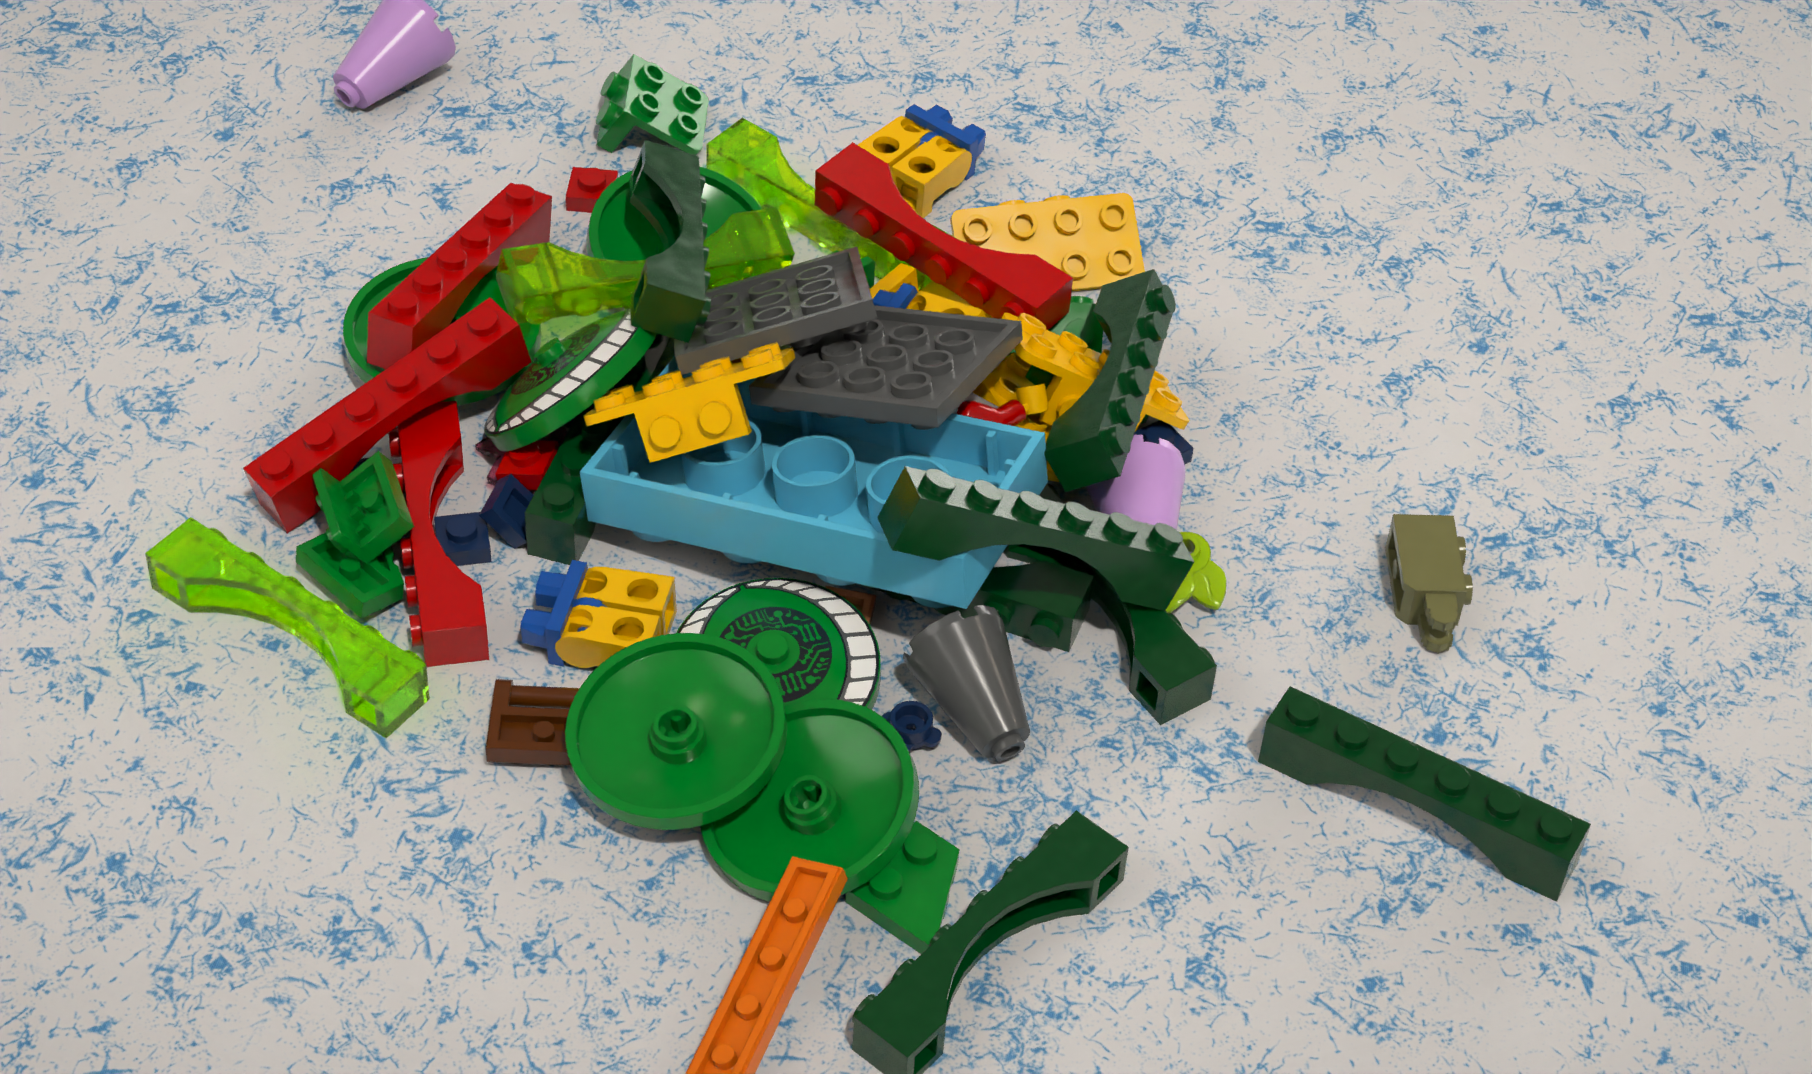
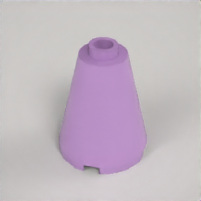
(392, 52)
(1148, 485)

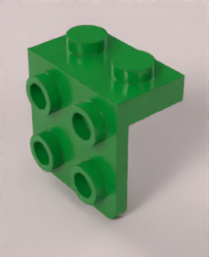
(654, 102)

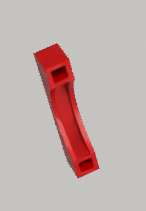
(863, 196)
(438, 287)
(462, 358)
(450, 603)

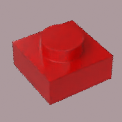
(586, 187)
(528, 463)

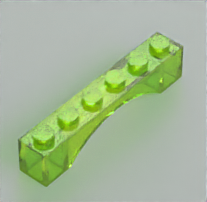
(758, 165)
(554, 282)
(212, 575)

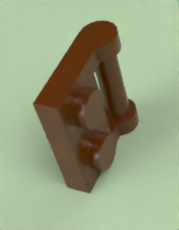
(528, 724)

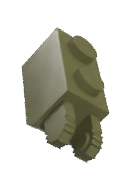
(1428, 576)

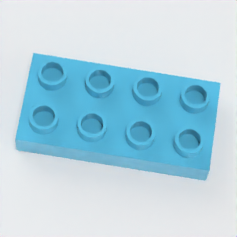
(810, 493)

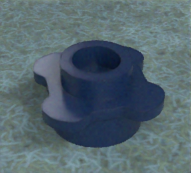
(914, 724)

